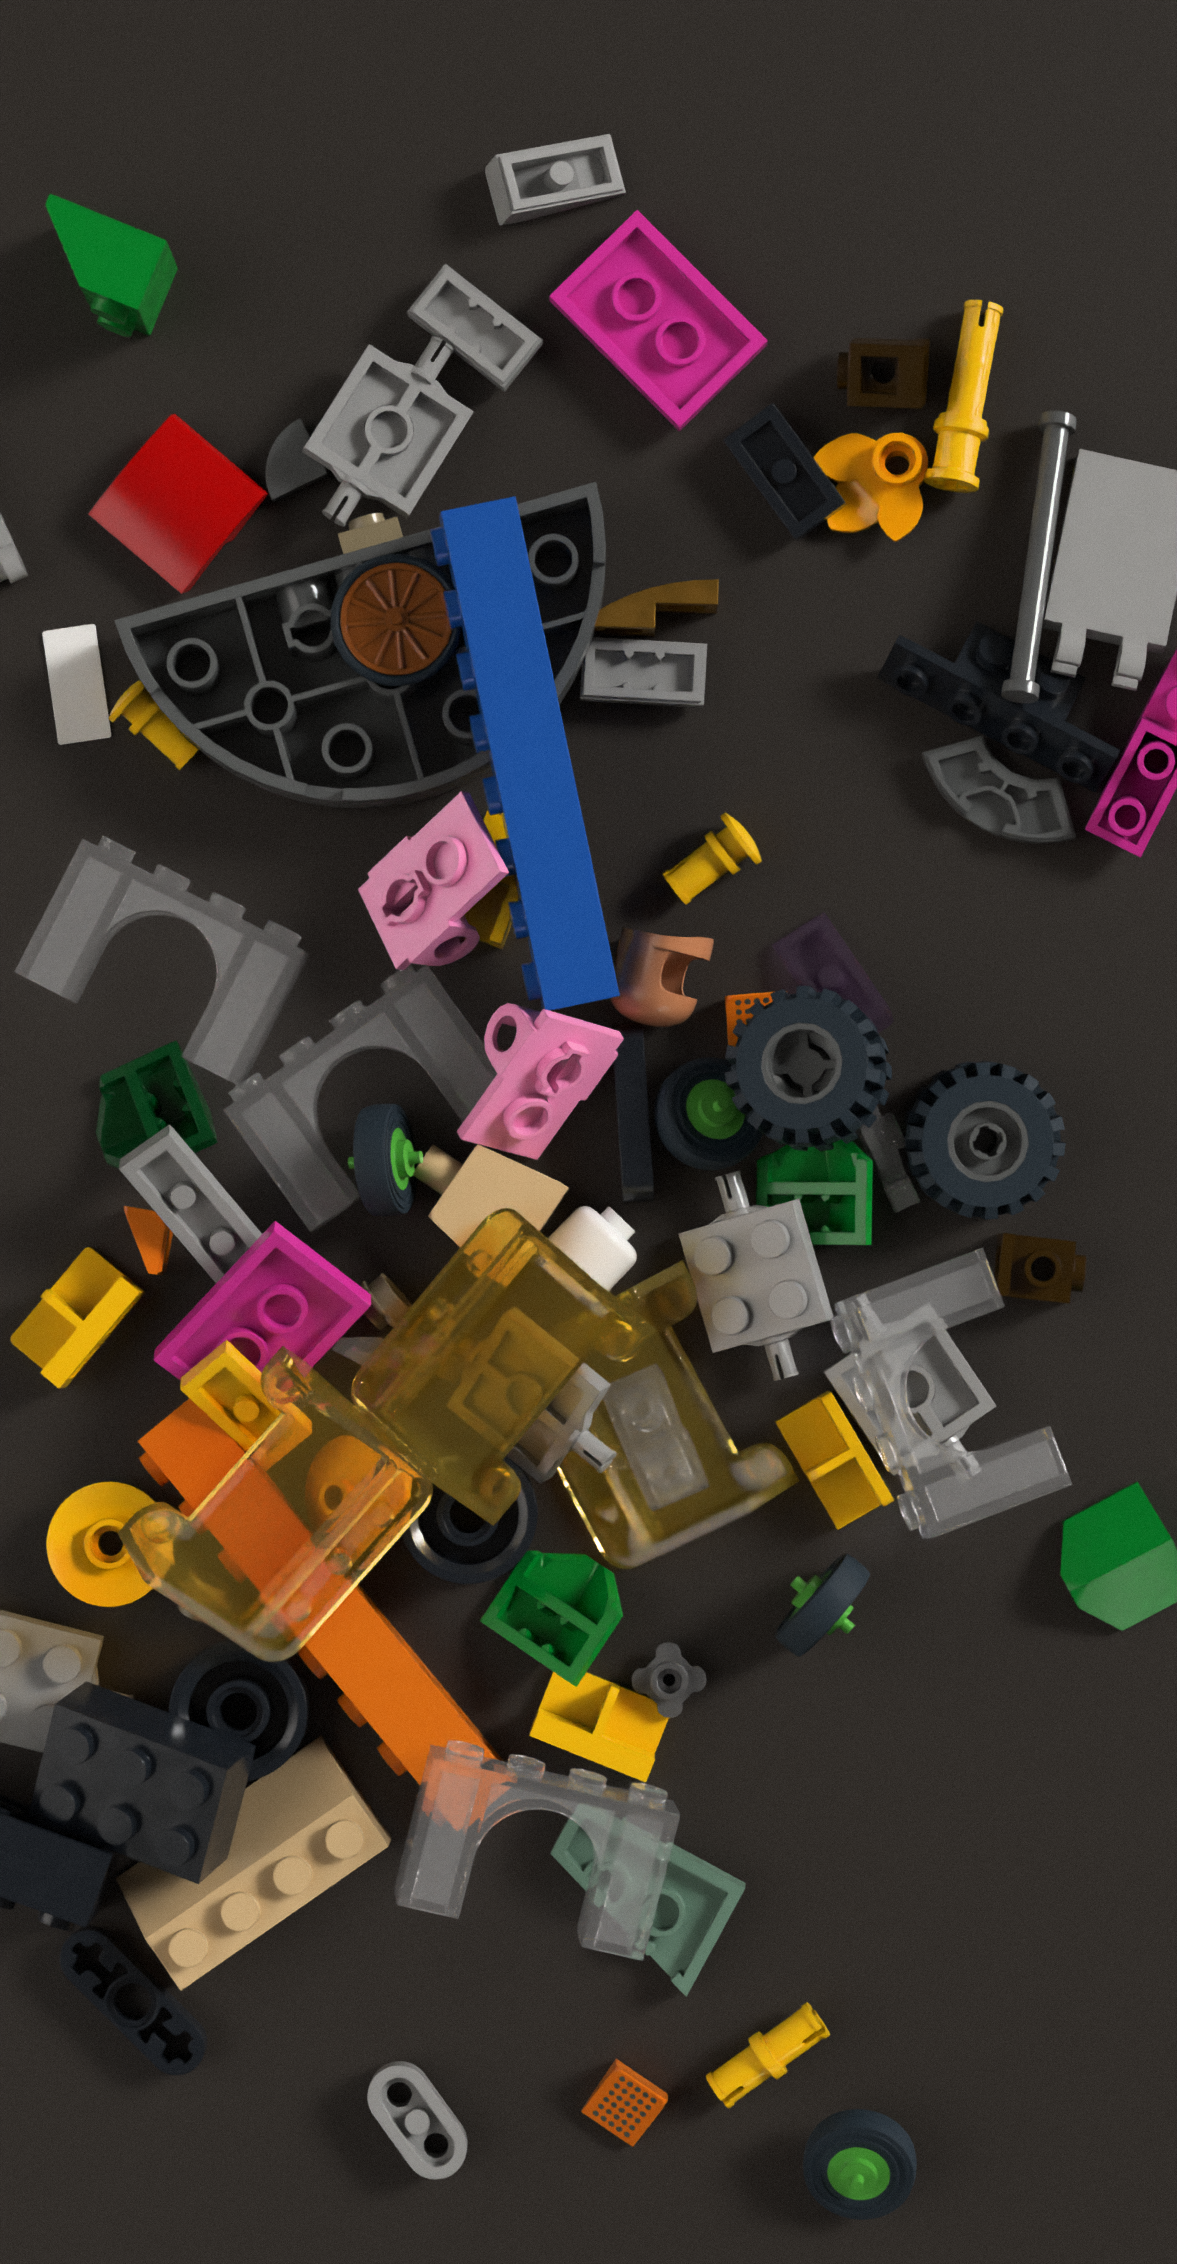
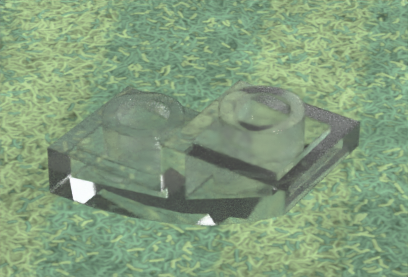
(654, 1437)

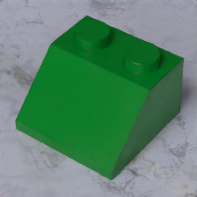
(116, 266)

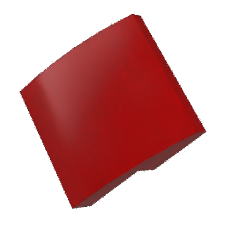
(178, 503)

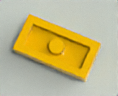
(230, 1394)

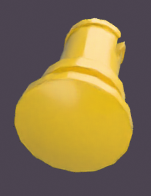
(147, 717)
(712, 860)

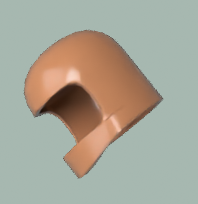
(652, 976)

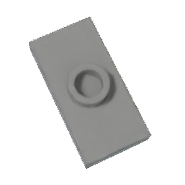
(475, 327)
(644, 672)

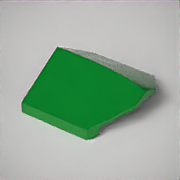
(831, 1189)
(1119, 1559)
(557, 1610)

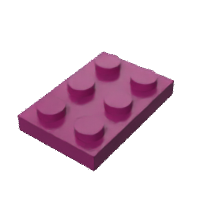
(658, 320)
(266, 1301)

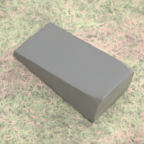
(553, 178)

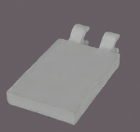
(1114, 564)

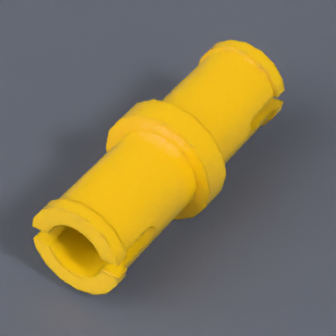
(767, 2055)

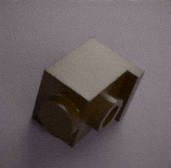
(907, 387)
(1014, 1261)

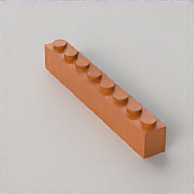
(356, 1644)

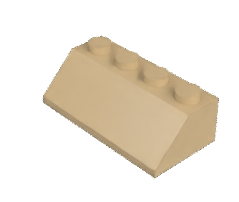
(290, 1844)

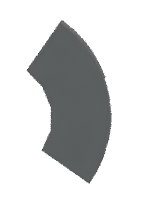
(996, 797)

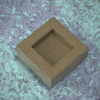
(369, 531)

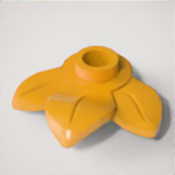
(869, 488)

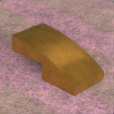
(636, 612)

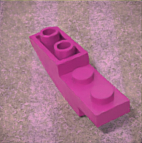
(1144, 772)

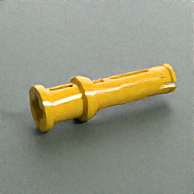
(962, 426)

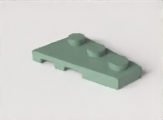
(690, 1908)

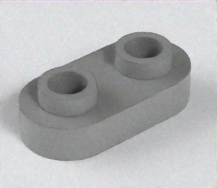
(417, 2118)

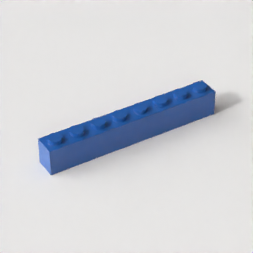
(527, 754)

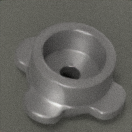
(669, 1661)

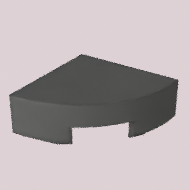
(288, 467)

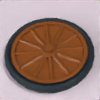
(394, 620)

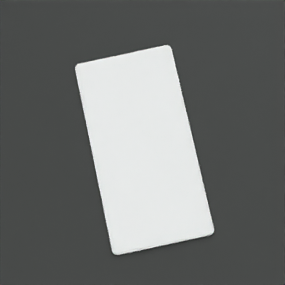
(76, 684)

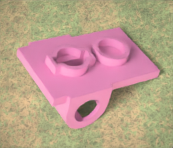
(429, 885)
(537, 1078)

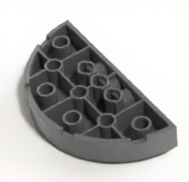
(275, 704)

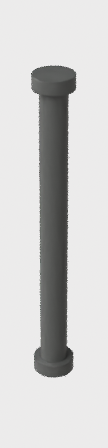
(1056, 429)

